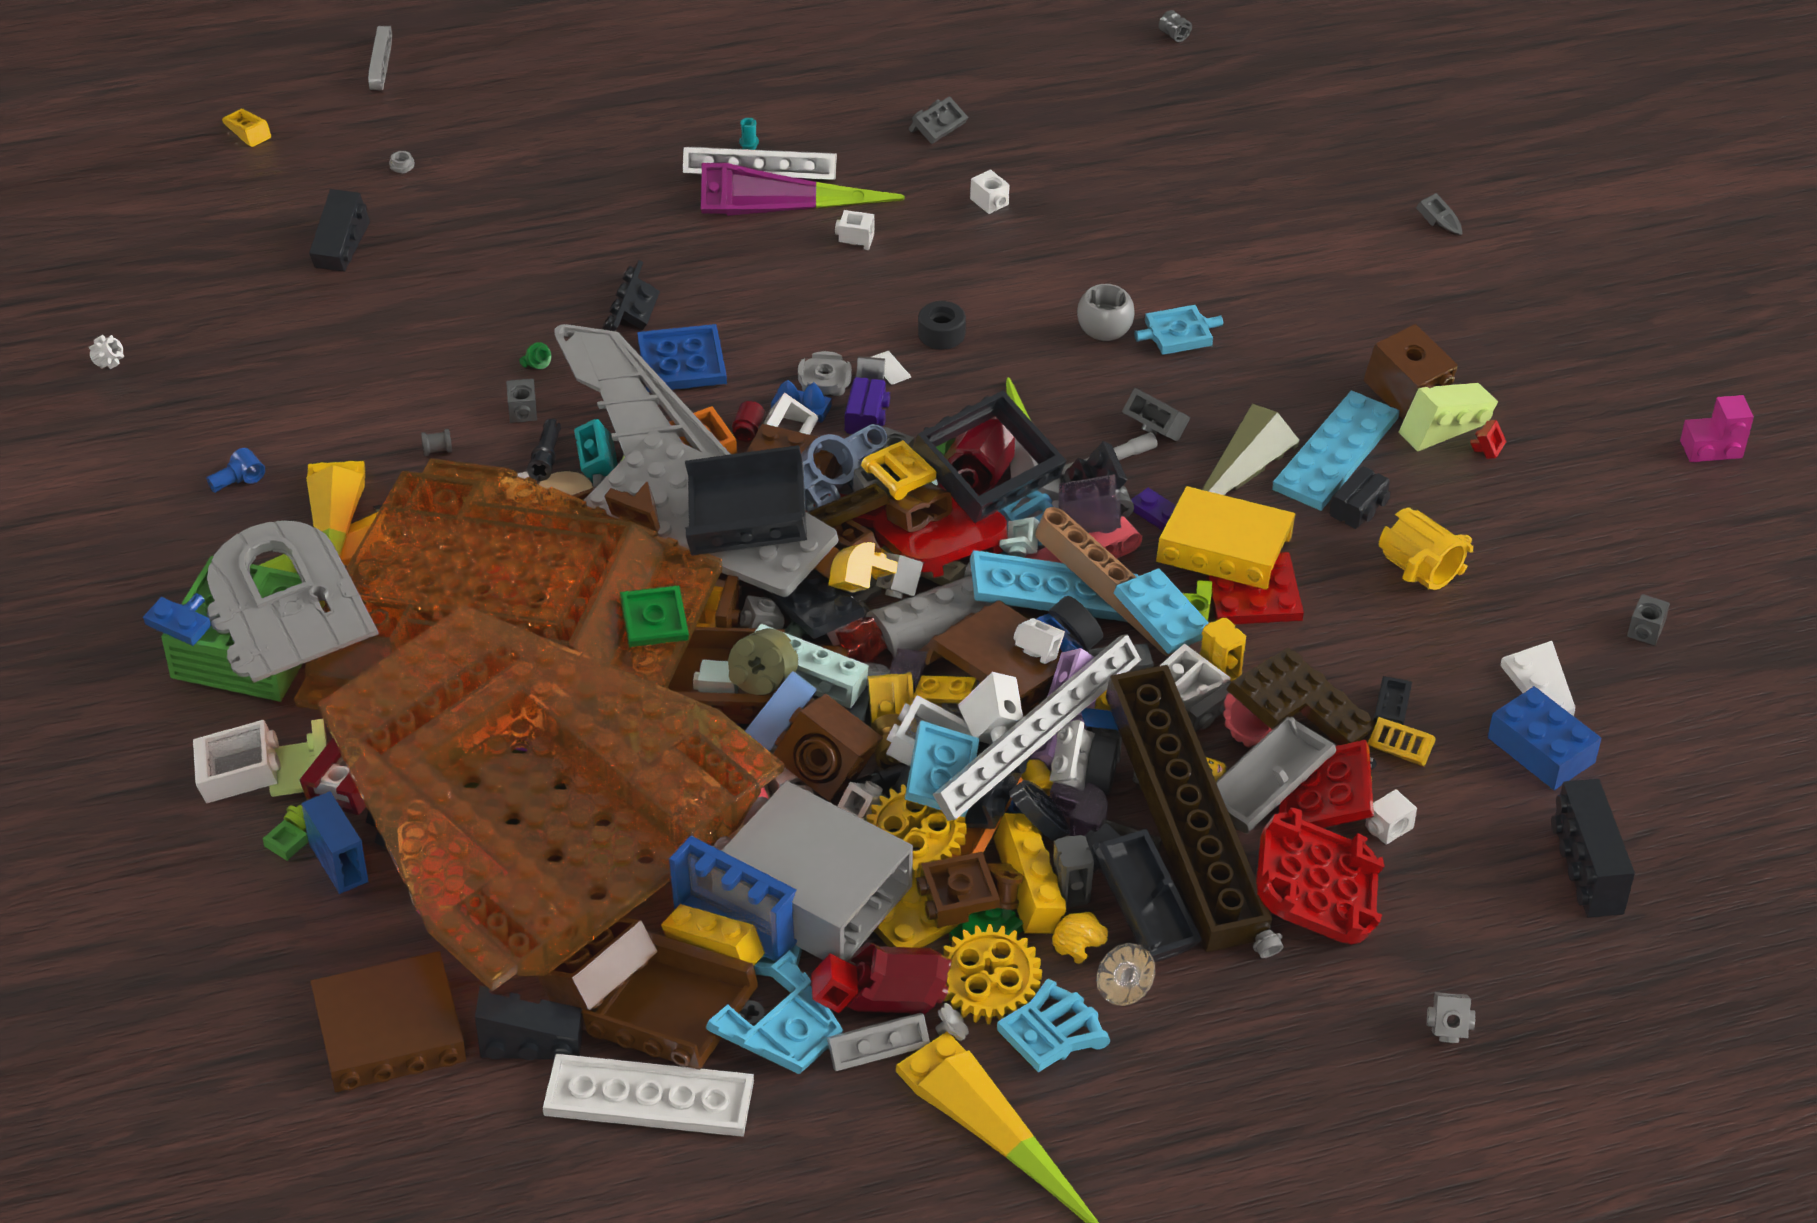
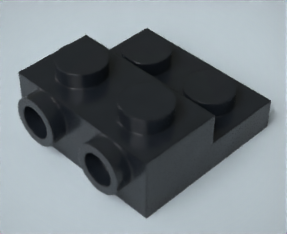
(1099, 464)

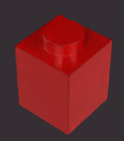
(834, 983)

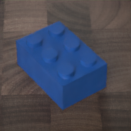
(1544, 737)

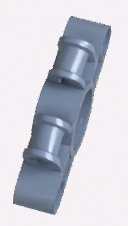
(849, 454)

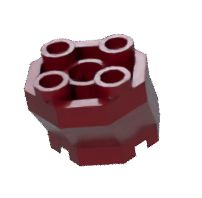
(982, 454)
(899, 979)

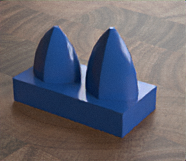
(810, 398)

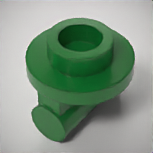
(537, 356)

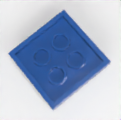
(684, 356)

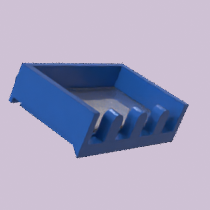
(728, 887)

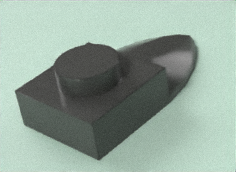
(1438, 212)

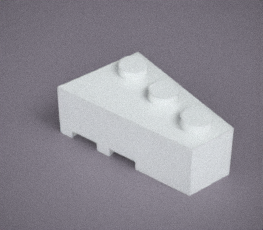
(1194, 675)

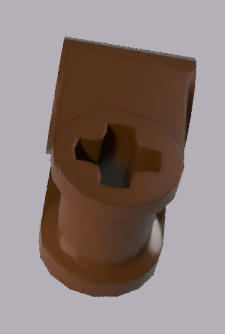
(1006, 883)

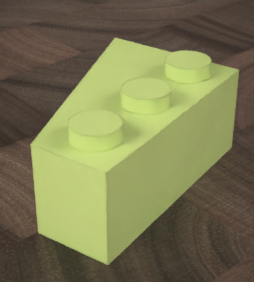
(1446, 413)

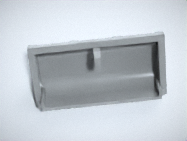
(920, 617)
(1272, 772)

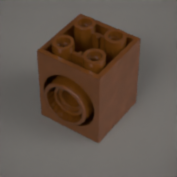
(1405, 364)
(826, 746)

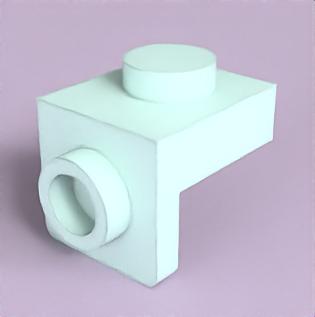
(1021, 537)

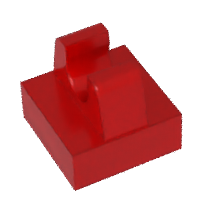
(1489, 440)

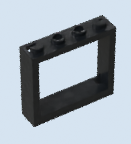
(1024, 431)

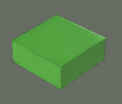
(285, 840)

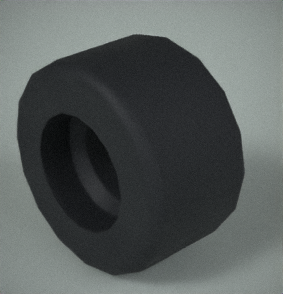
(941, 325)

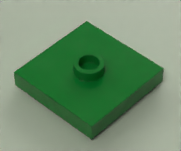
(654, 616)

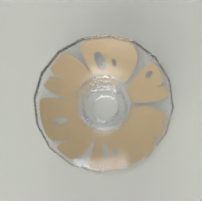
(1118, 967)

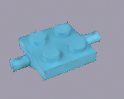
(1178, 329)

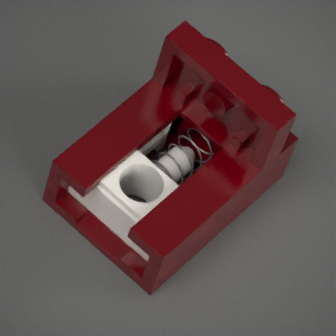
(332, 774)

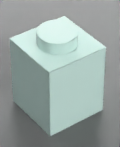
(714, 678)

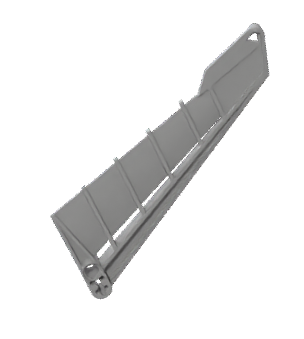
(616, 370)

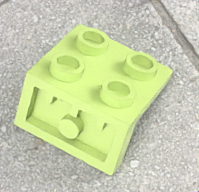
(296, 760)

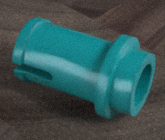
(748, 134)

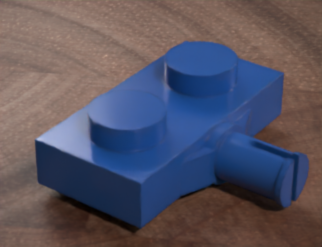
(178, 619)

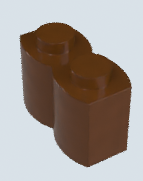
(919, 507)

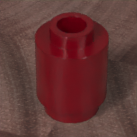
(748, 420)

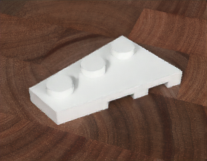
(1542, 669)

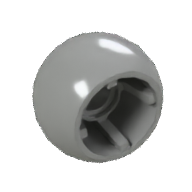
(1105, 312)

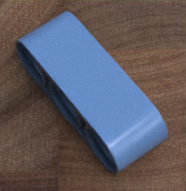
(775, 715)

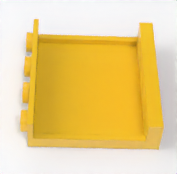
(1224, 537)

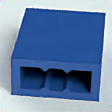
(335, 842)

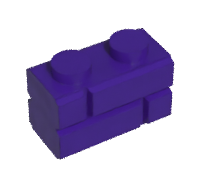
(866, 404)

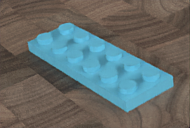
(1335, 450)
(1032, 584)

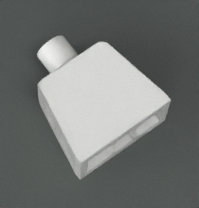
(992, 707)

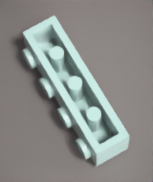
(829, 671)

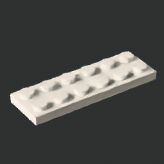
(649, 1095)

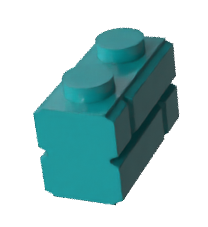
(595, 449)

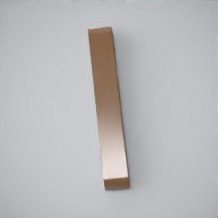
(1088, 561)

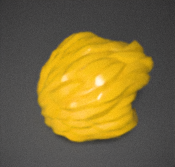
(1078, 932)

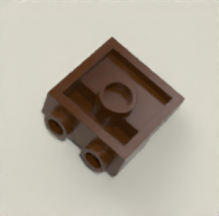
(957, 888)

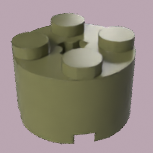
(762, 661)

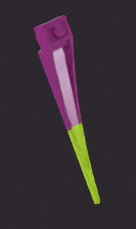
(744, 190)

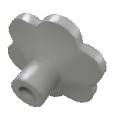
(951, 1022)

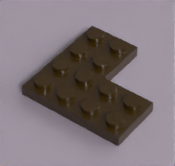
(1290, 686)

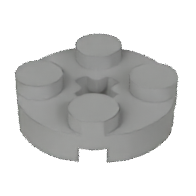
(838, 371)

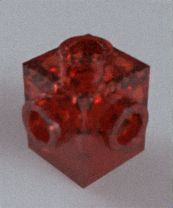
(862, 640)

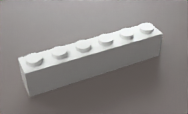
(785, 163)

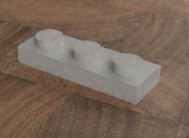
(878, 1041)

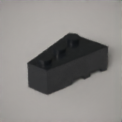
(339, 230)
(526, 1029)

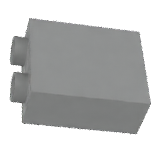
(840, 865)

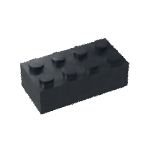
(1592, 848)

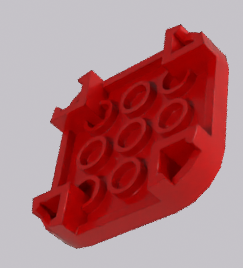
(943, 539)
(1318, 878)

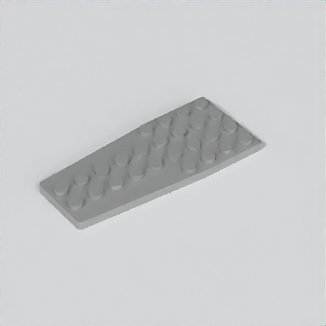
(662, 464)

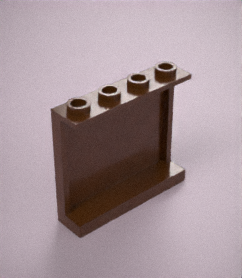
(716, 644)
(987, 645)
(672, 1000)
(388, 1021)

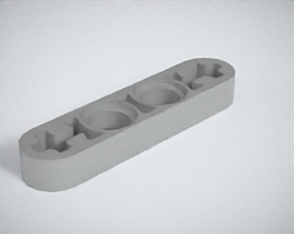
(380, 58)

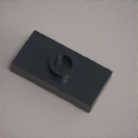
(1393, 699)

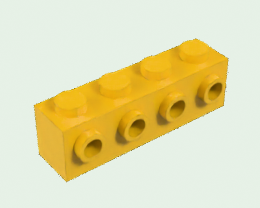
(1038, 894)

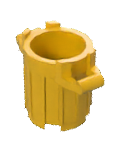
(1425, 549)

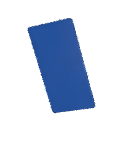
(1098, 718)

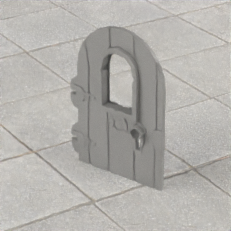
(288, 625)

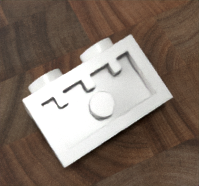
(1071, 755)

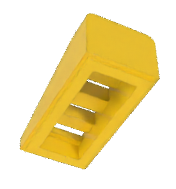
(248, 127)
(1423, 751)

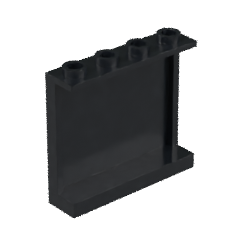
(746, 500)

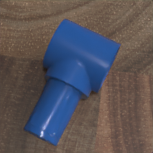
(242, 467)

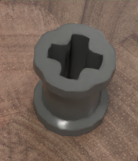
(436, 442)

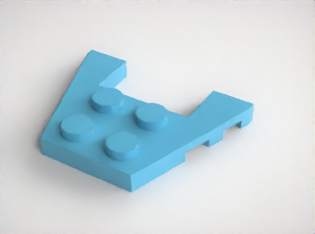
(791, 1032)

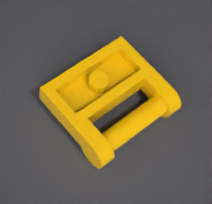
(904, 463)

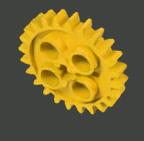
(918, 828)
(996, 998)

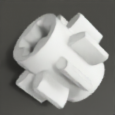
(106, 352)

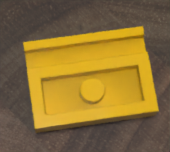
(889, 694)

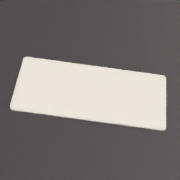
(893, 369)

